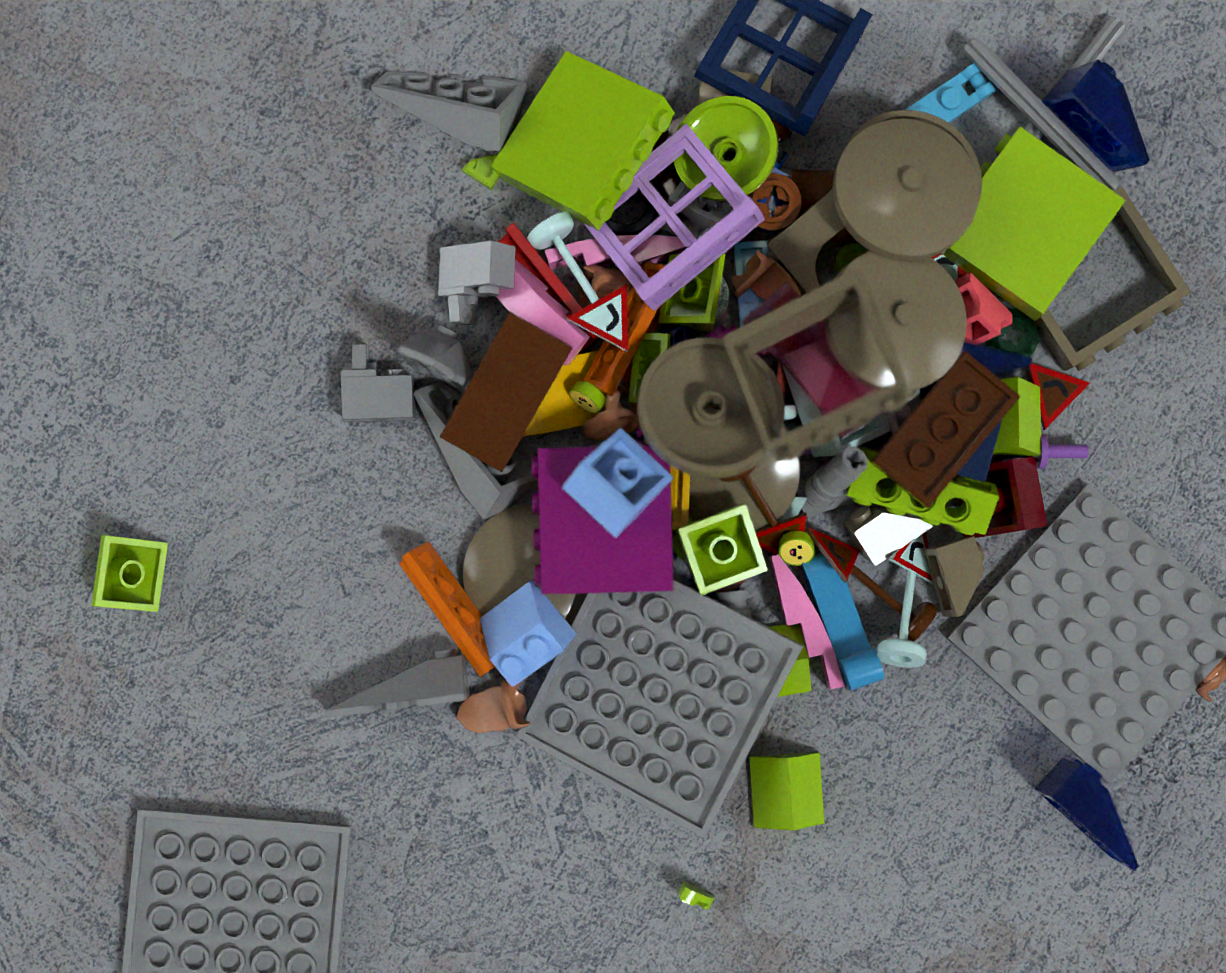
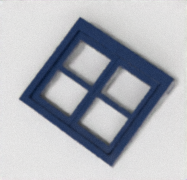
(824, 73)

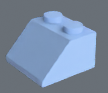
(617, 482)
(524, 633)

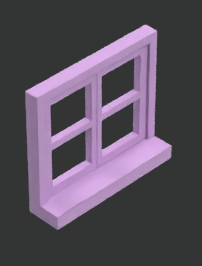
(699, 252)

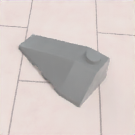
(470, 111)
(438, 356)
(480, 483)
(426, 684)

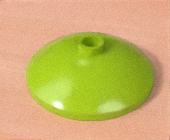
(731, 126)

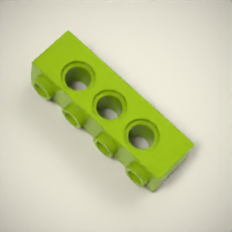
(969, 518)

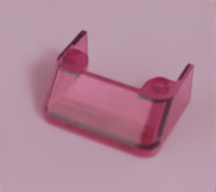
(812, 362)

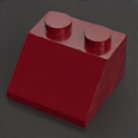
(1019, 499)

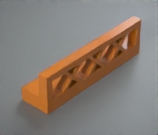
(613, 362)
(448, 603)

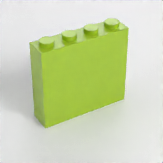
(583, 139)
(1032, 223)

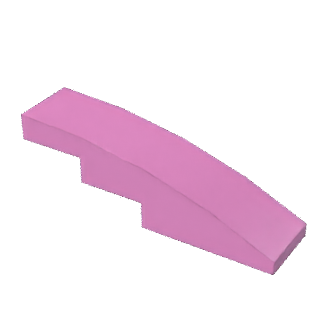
(652, 250)
(536, 306)
(799, 609)

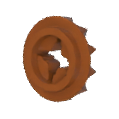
(786, 192)

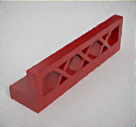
(536, 265)

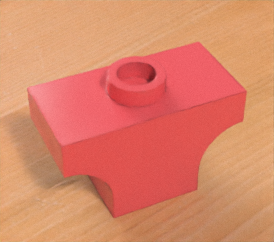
(983, 311)

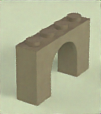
(801, 241)

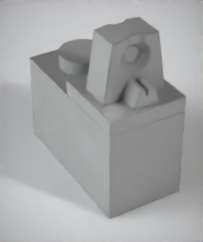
(473, 274)
(374, 397)

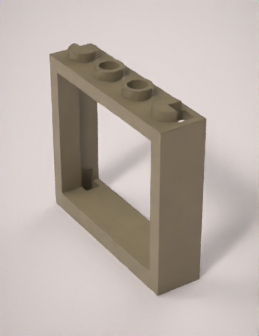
(1164, 269)
(792, 319)

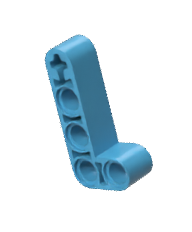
(840, 618)

